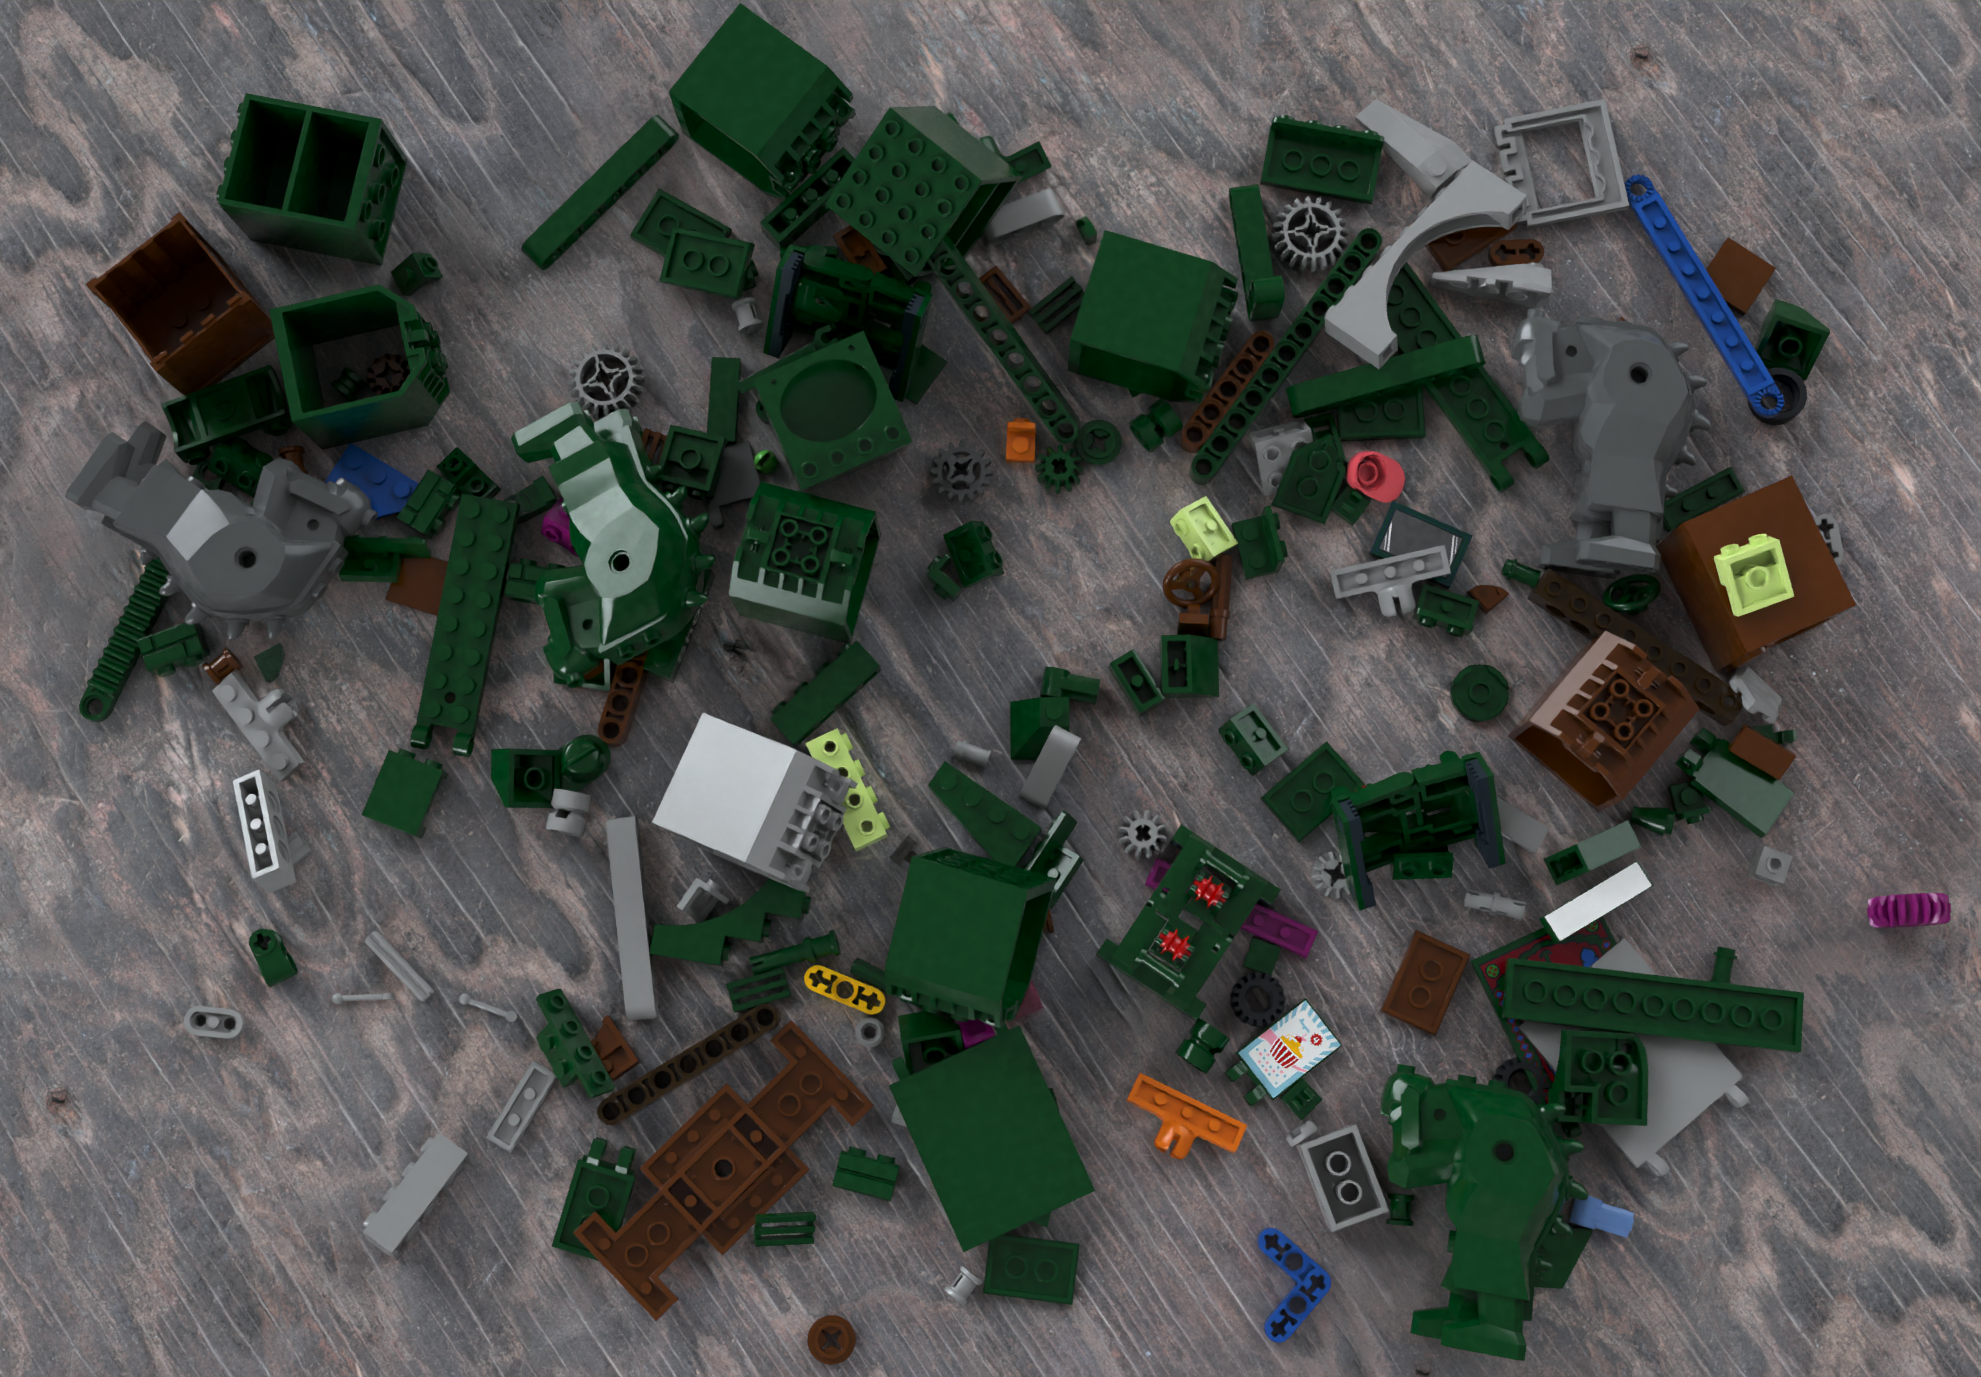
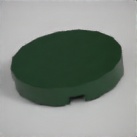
(1479, 693)

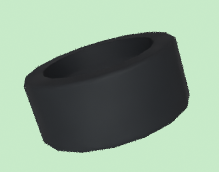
(1799, 393)

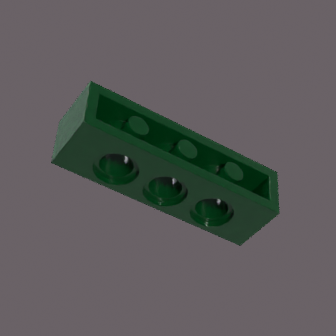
(806, 203)

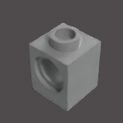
(1769, 866)

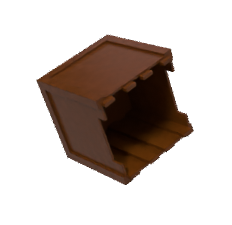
(185, 307)

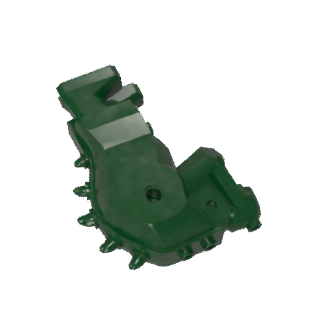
(634, 543)
(1501, 1193)

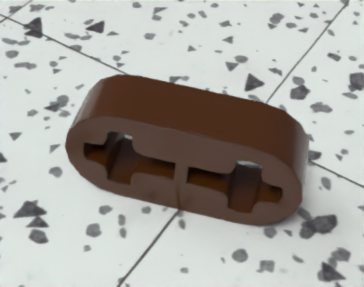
(1515, 247)

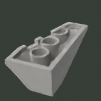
(1419, 151)

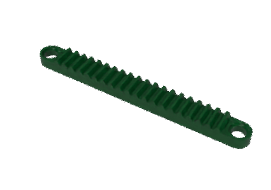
(134, 624)

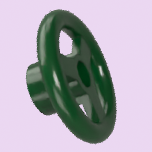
(1633, 597)

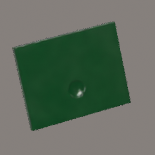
(927, 370)

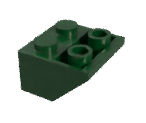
(1188, 666)

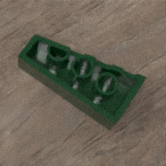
(991, 822)

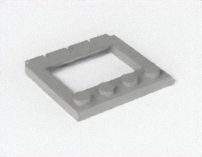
(1600, 155)

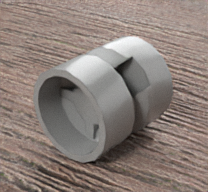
(576, 805)

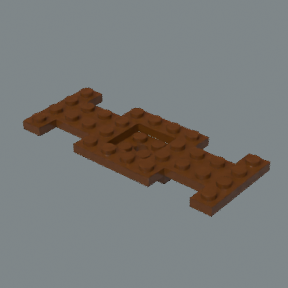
(691, 1192)

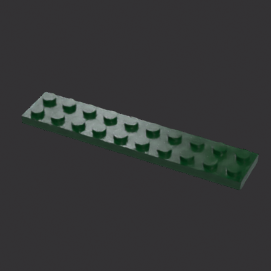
(1653, 1005)

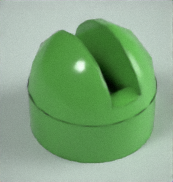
(769, 466)

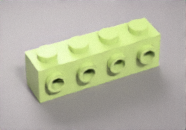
(860, 817)

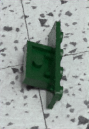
(379, 558)
(1053, 858)
(569, 1046)

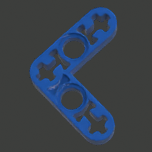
(1301, 1276)

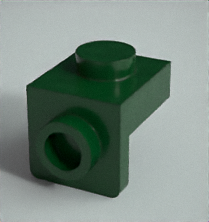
(415, 272)
(944, 585)

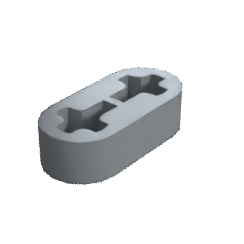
(1832, 536)

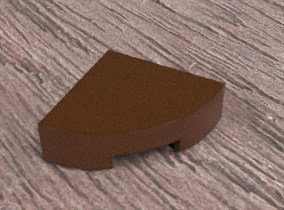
(1488, 596)

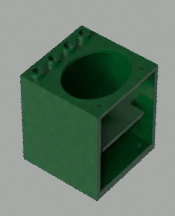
(832, 412)

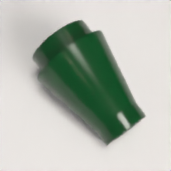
(1654, 819)

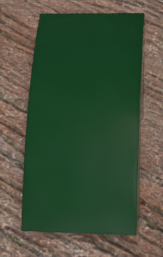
(467, 475)

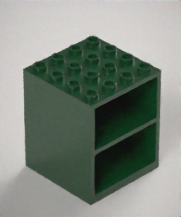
(312, 179)
(919, 183)

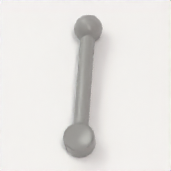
(338, 998)
(511, 1016)

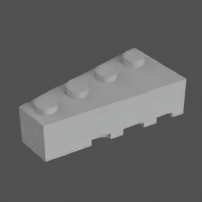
(415, 1195)

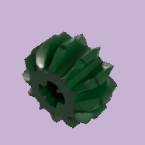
(1070, 468)

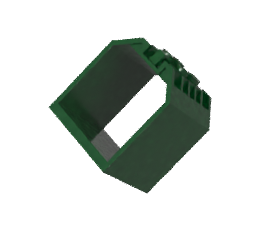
(761, 104)
(347, 315)
(1152, 319)
(804, 562)
(967, 935)

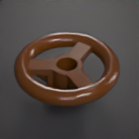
(1188, 578)

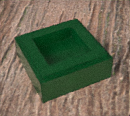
(1261, 956)

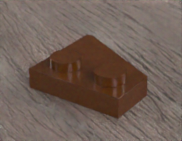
(614, 1050)

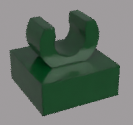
(1350, 505)
(1301, 1099)

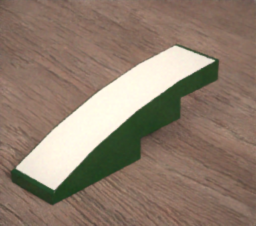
(1596, 902)

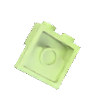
(1754, 574)

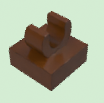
(1193, 622)

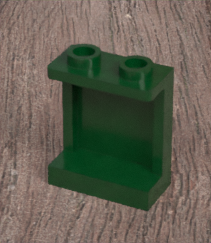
(404, 792)

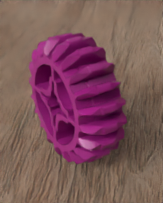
(1909, 910)

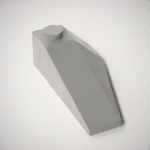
(1515, 284)

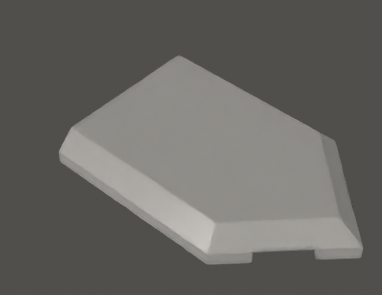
(1756, 694)

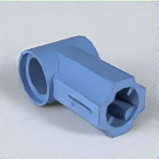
(1595, 1214)

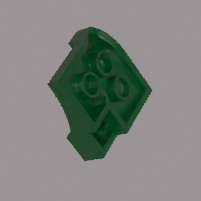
(1600, 1080)

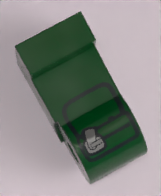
(533, 500)

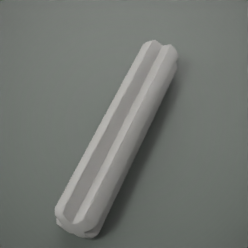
(399, 966)

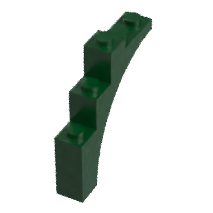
(708, 940)

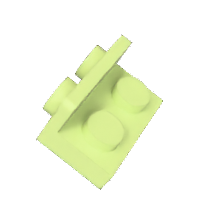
(1203, 530)

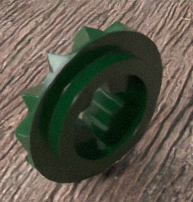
(1100, 429)

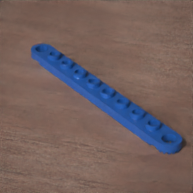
(1704, 297)

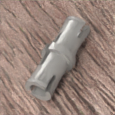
(1494, 904)

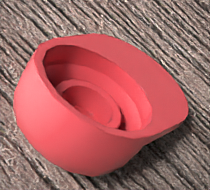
(1375, 476)

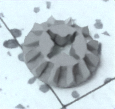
(1323, 880)

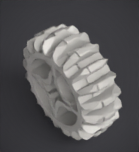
(1333, 230)
(616, 376)

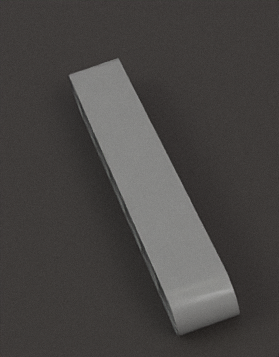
(632, 918)

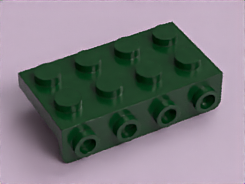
(1322, 159)

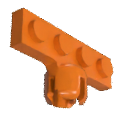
(1184, 1118)

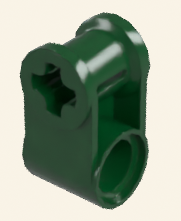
(275, 961)

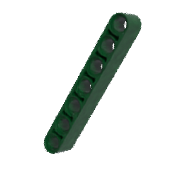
(600, 192)
(1396, 374)

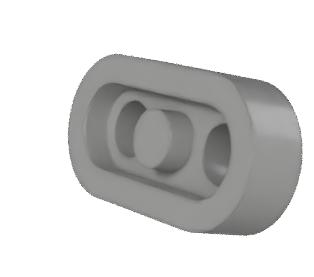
(215, 1022)

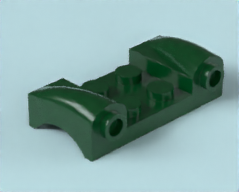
(227, 412)

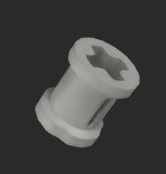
(747, 315)
(963, 1285)

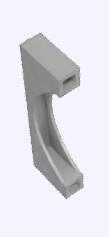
(1470, 201)

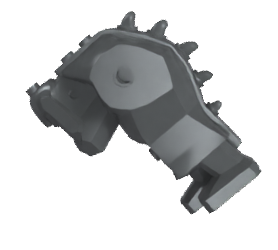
(1628, 432)
(218, 549)

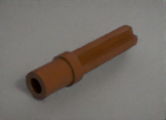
(1220, 601)

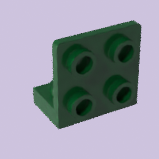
(1259, 544)

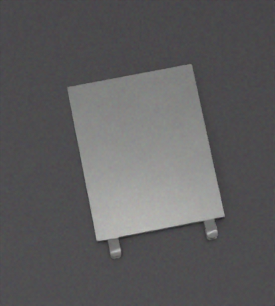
(1681, 1075)

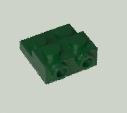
(691, 461)

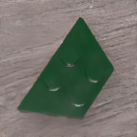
(1563, 1256)

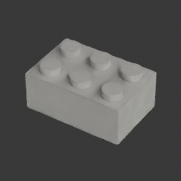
(1342, 1177)

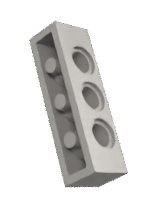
(264, 831)

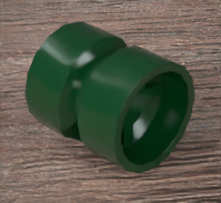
(1154, 426)
(1202, 1046)

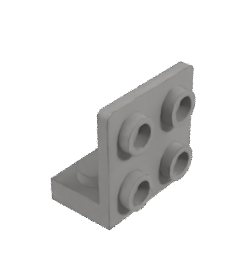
(1274, 449)

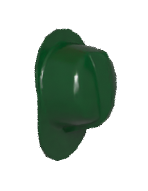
(582, 761)

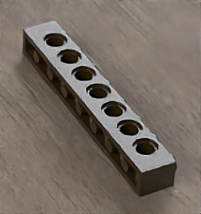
(1593, 618)

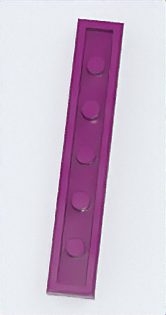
(1260, 922)

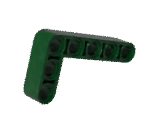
(1262, 289)

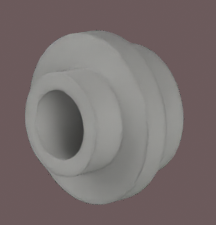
(860, 1032)

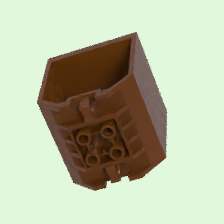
(1605, 720)

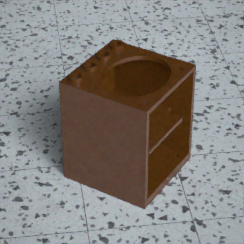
(1814, 576)

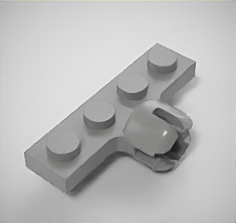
(1391, 577)
(262, 722)

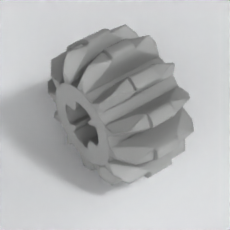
(1132, 833)

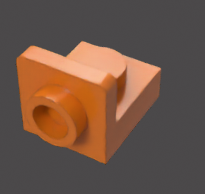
(1020, 441)

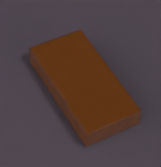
(1762, 752)

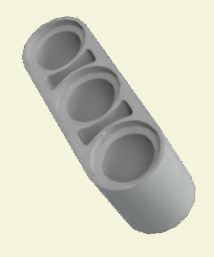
(1024, 217)
(1050, 767)

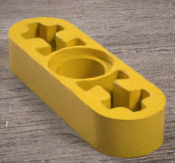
(827, 974)

